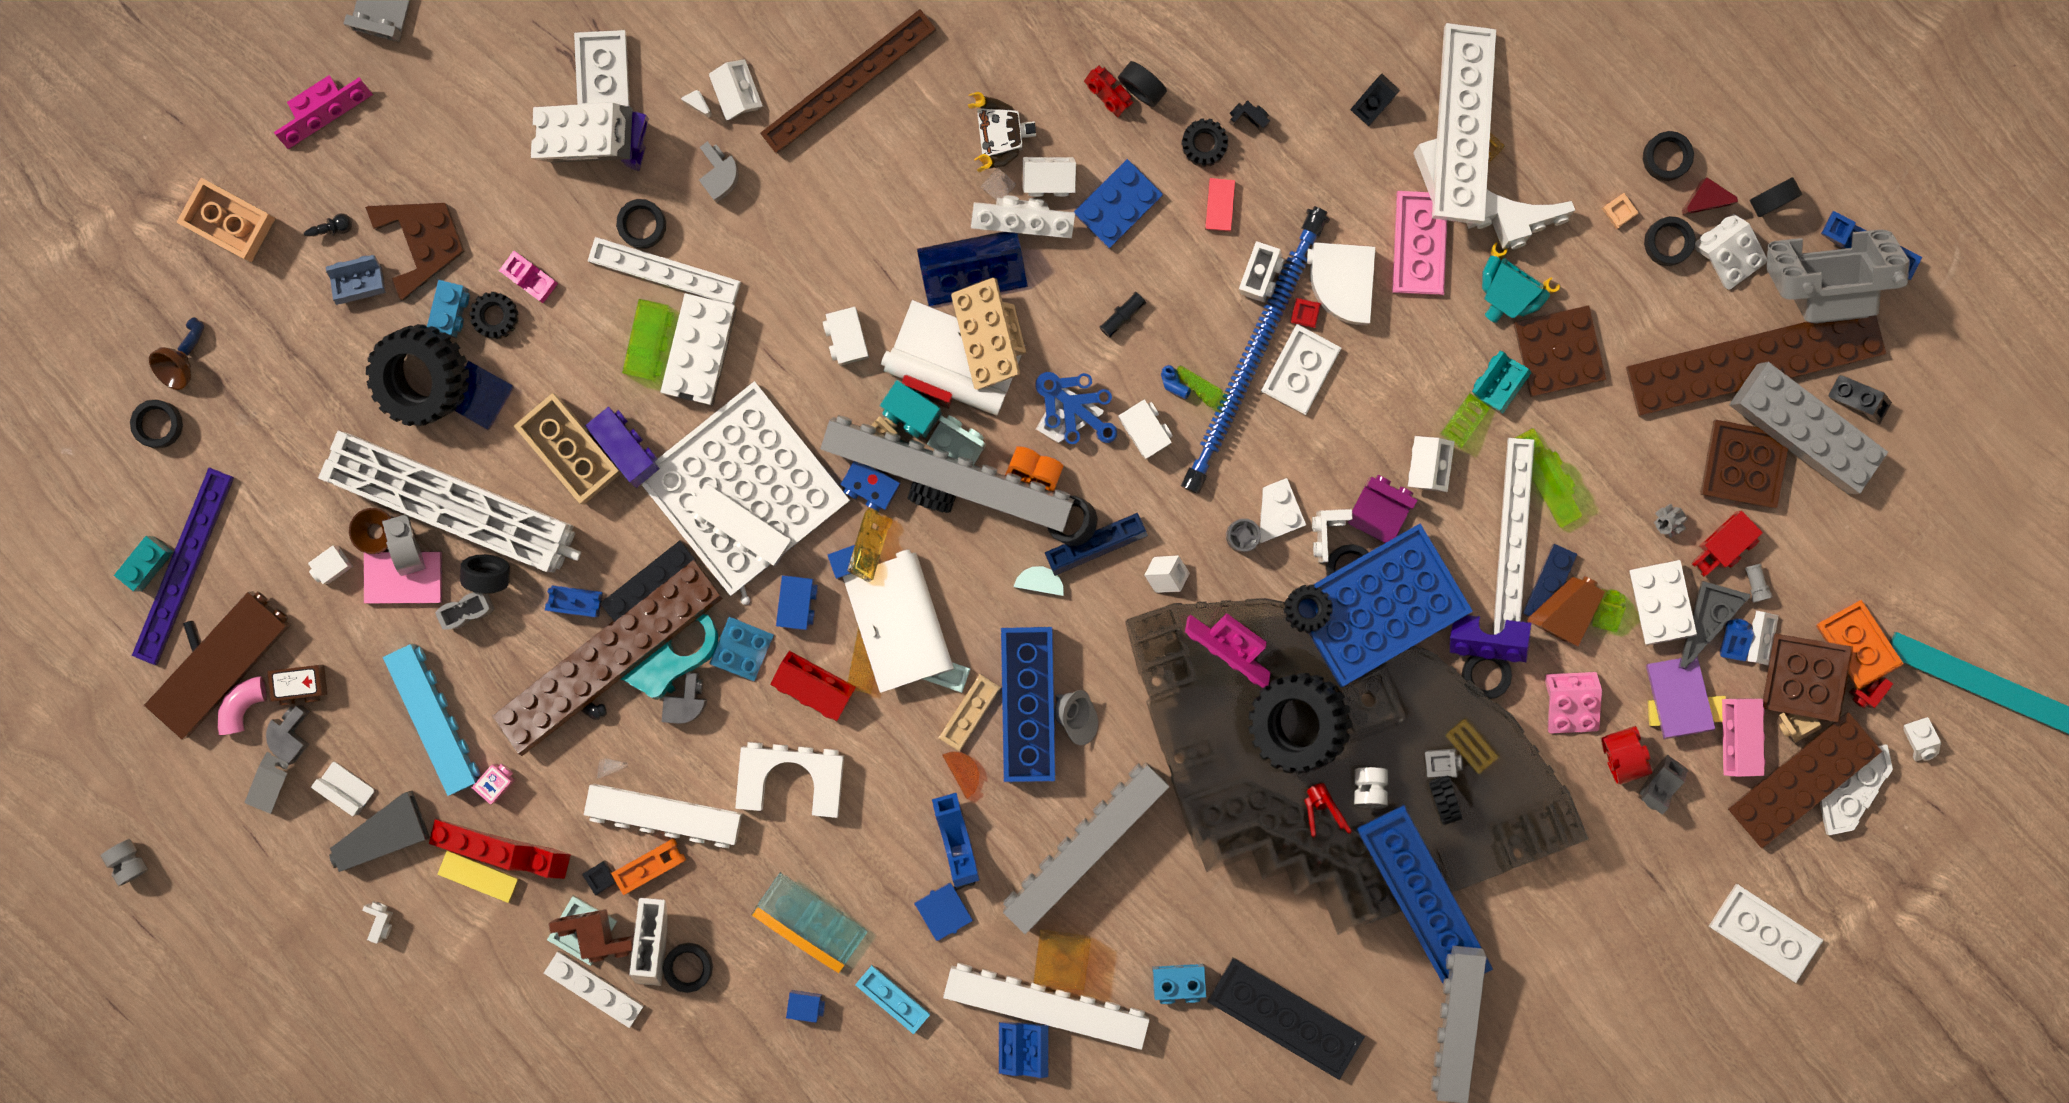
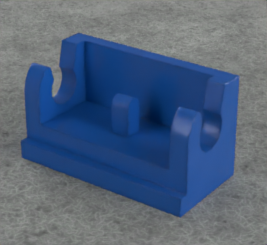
(574, 601)

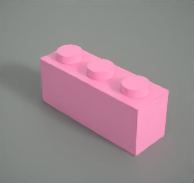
(1743, 737)

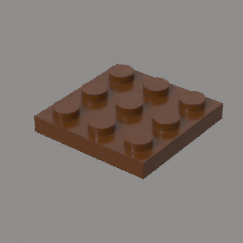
(1560, 350)
(1743, 465)
(1807, 677)

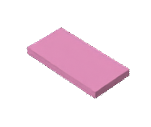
(1418, 246)

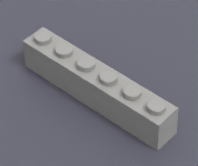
(1460, 1024)

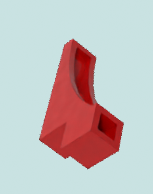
(499, 850)

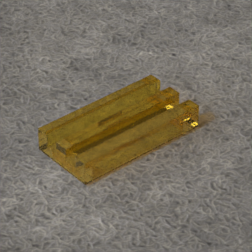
(1457, 729)

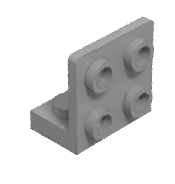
(379, 18)

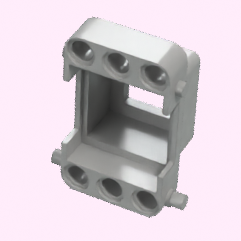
(1841, 281)

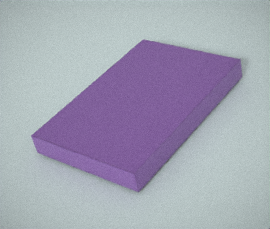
(1680, 698)

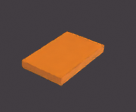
(1871, 651)

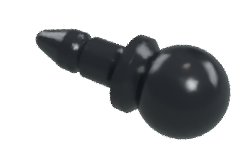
(340, 223)

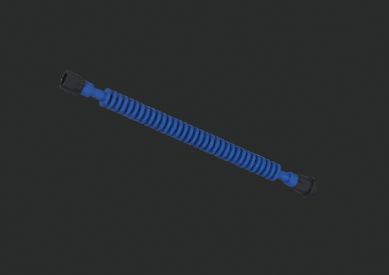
(1311, 228)

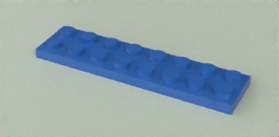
(1419, 887)

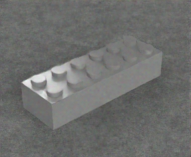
(1808, 428)

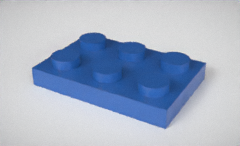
(1118, 203)

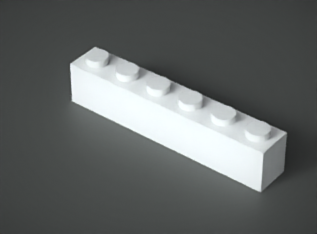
(662, 814)

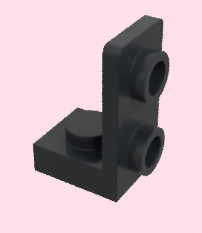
(1861, 397)

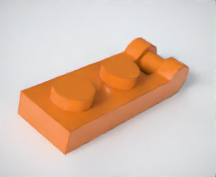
(647, 867)

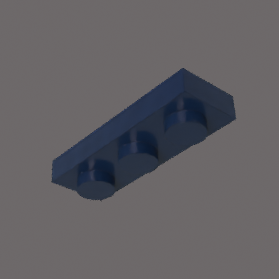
(1551, 577)

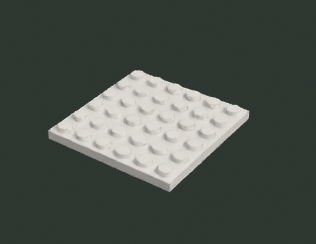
(756, 462)

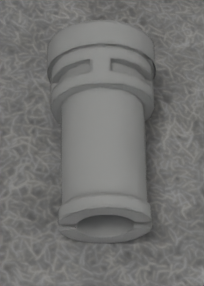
(1760, 589)

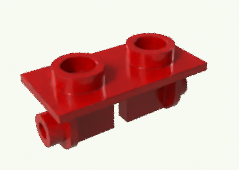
(1100, 82)

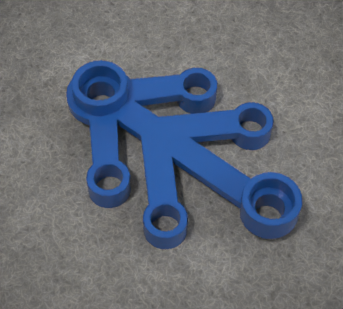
(1073, 405)

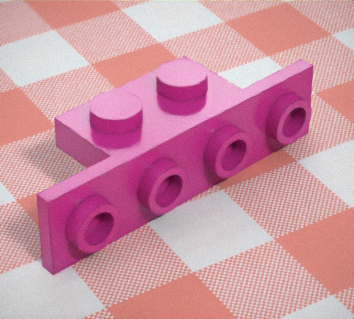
(319, 107)
(1233, 644)

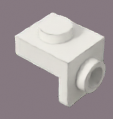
(1923, 739)
(381, 926)

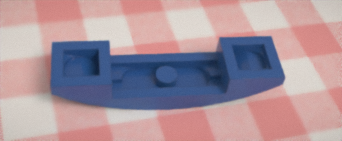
(1840, 231)

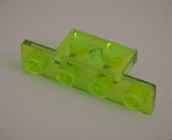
(1552, 482)

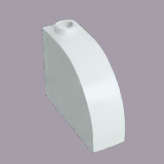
(1343, 280)
(649, 942)

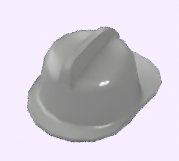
(1077, 716)

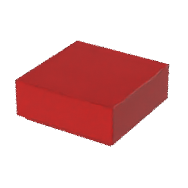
(1305, 313)

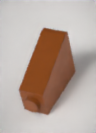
(1569, 610)

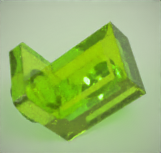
(1610, 611)

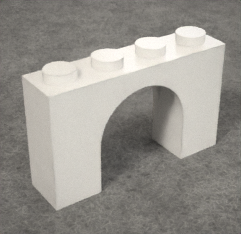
(824, 768)

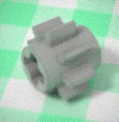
(1670, 520)

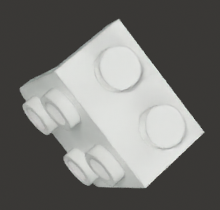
(1732, 250)

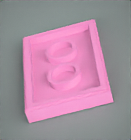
(386, 585)

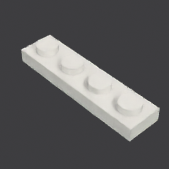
(594, 989)

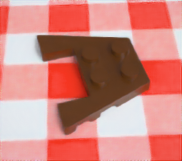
(429, 235)

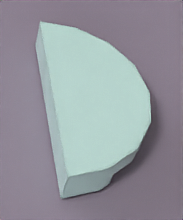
(1041, 580)

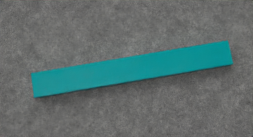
(1981, 682)

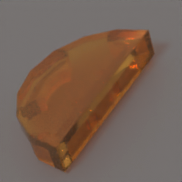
(964, 771)

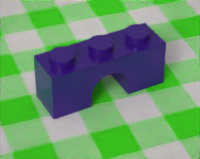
(1509, 644)

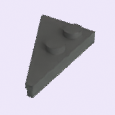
(1712, 610)

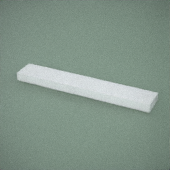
(664, 271)

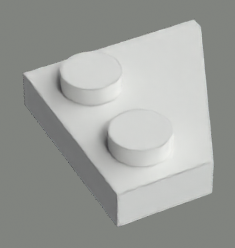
(1279, 511)

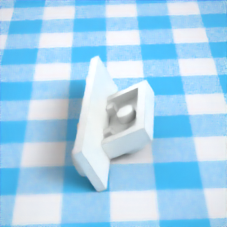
(1022, 217)

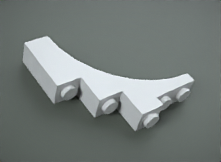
(1511, 219)

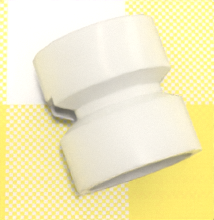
(1371, 787)

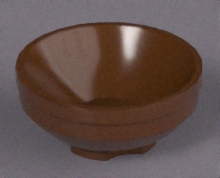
(171, 367)
(360, 527)

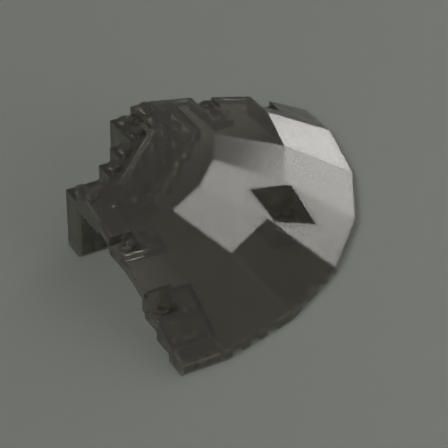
(1248, 808)

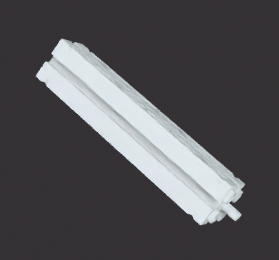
(448, 503)

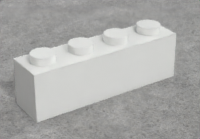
(740, 524)

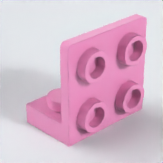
(1573, 702)

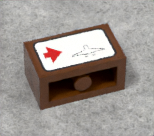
(298, 682)

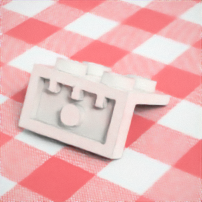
(1319, 525)

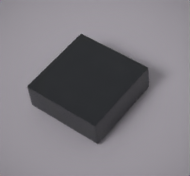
(599, 877)

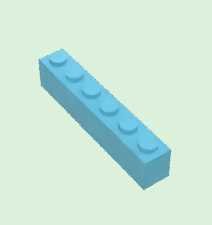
(431, 718)

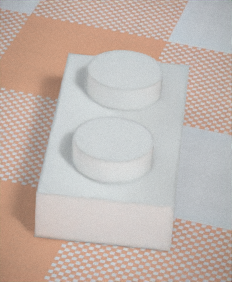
(1764, 628)

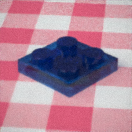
(484, 396)

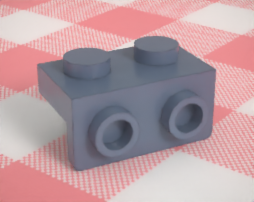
(356, 279)

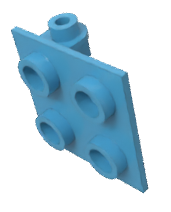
(741, 649)

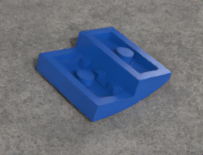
(1023, 1049)

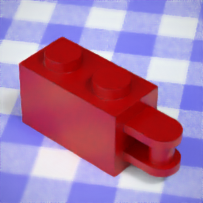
(1728, 543)

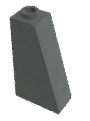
(385, 832)

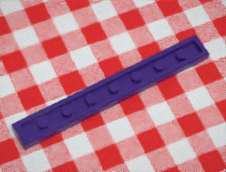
(182, 566)

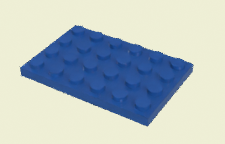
(1385, 605)

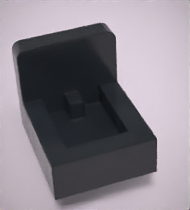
(1255, 115)

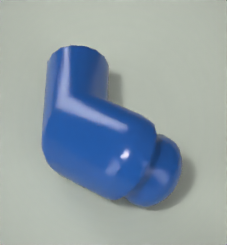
(1172, 383)

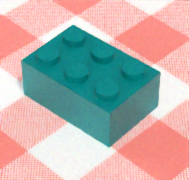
(910, 409)

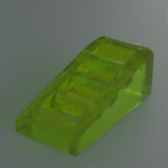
(1202, 388)
(1449, 435)

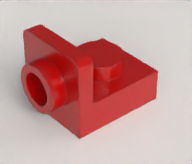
(1875, 693)

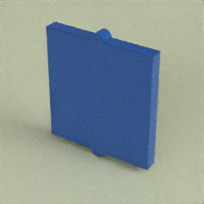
(943, 911)

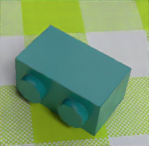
(143, 563)

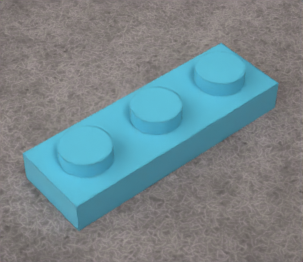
(892, 999)

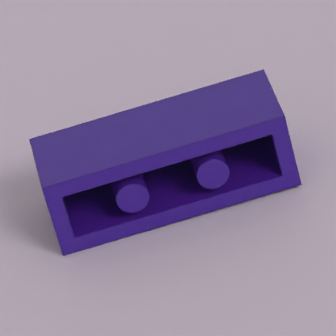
(623, 446)

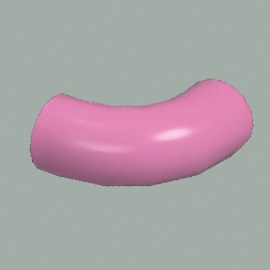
(237, 702)

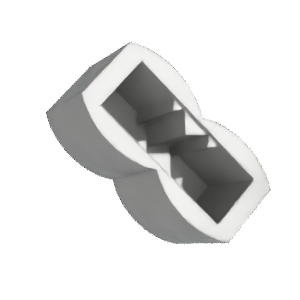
(458, 614)

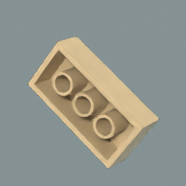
(567, 448)

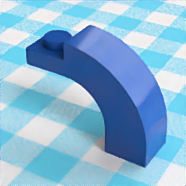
(956, 839)

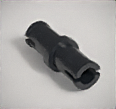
(1122, 315)

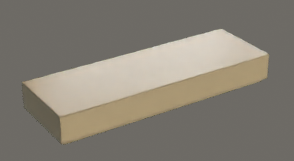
(969, 712)

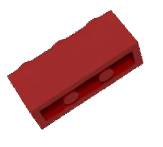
(812, 686)

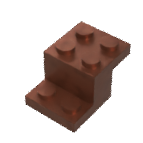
(593, 935)

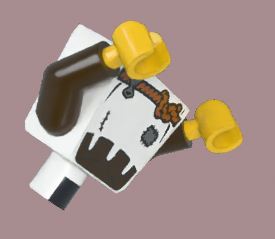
(999, 131)

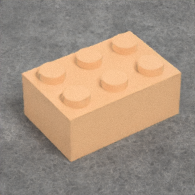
(226, 220)

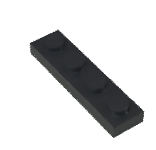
(647, 580)

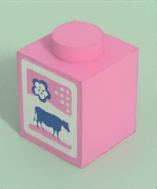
(494, 783)

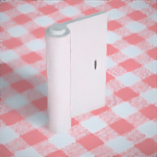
(935, 354)
(907, 628)

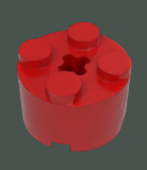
(1626, 756)

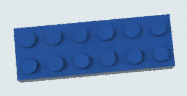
(1028, 704)

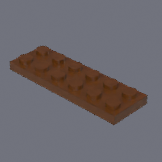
(1804, 780)

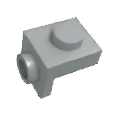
(1443, 763)

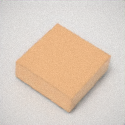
(1620, 210)

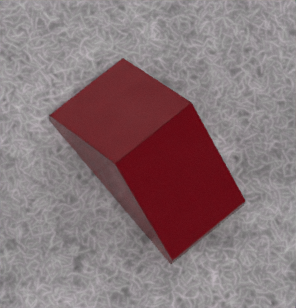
(1708, 196)

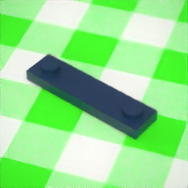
(1102, 542)

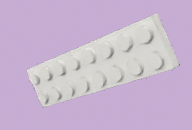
(1464, 124)

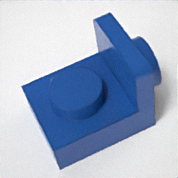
(1737, 640)

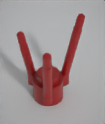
(1321, 799)

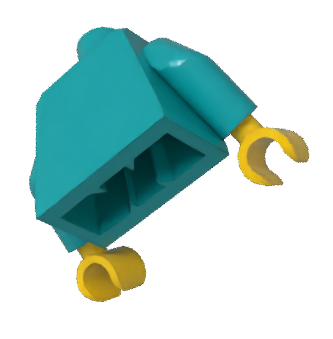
(1511, 288)

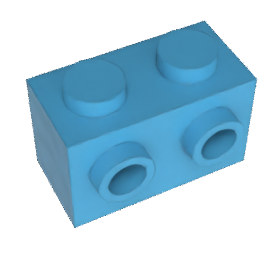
(448, 308)
(1179, 983)

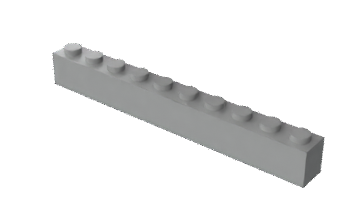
(947, 473)

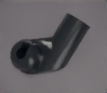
(595, 711)

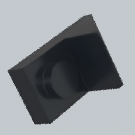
(1375, 99)

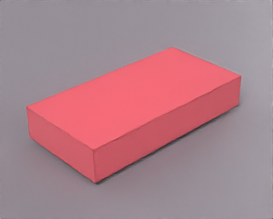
(1220, 204)

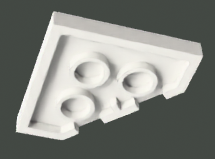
(1849, 801)

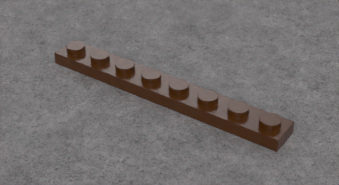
(848, 81)

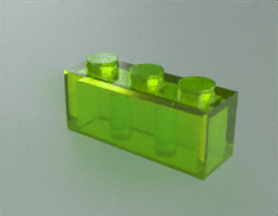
(648, 340)

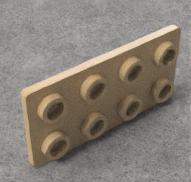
(988, 333)

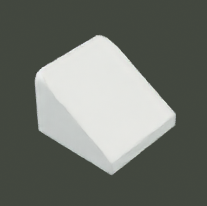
(696, 101)

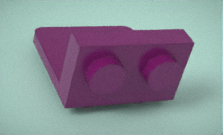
(1381, 509)

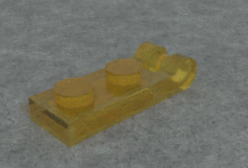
(869, 545)

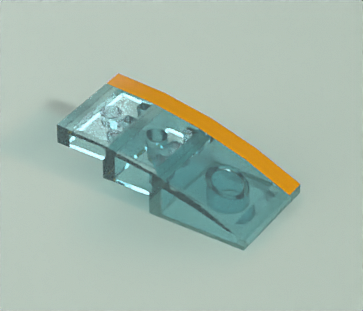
(809, 922)

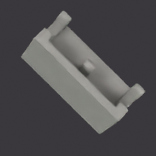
(267, 783)

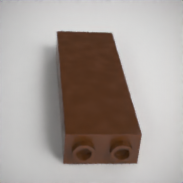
(218, 664)

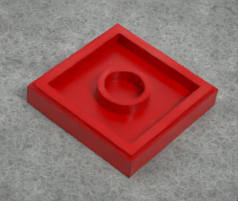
(928, 391)

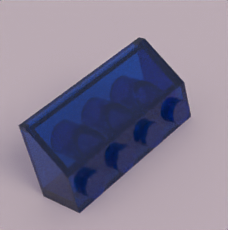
(971, 261)

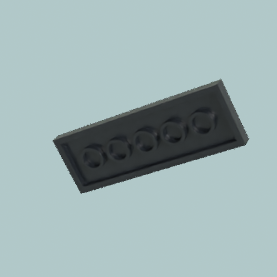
(1286, 1018)

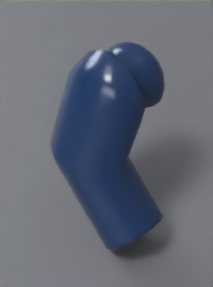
(190, 341)

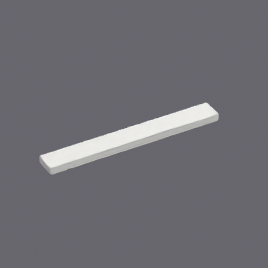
(1513, 532)

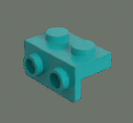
(1500, 382)

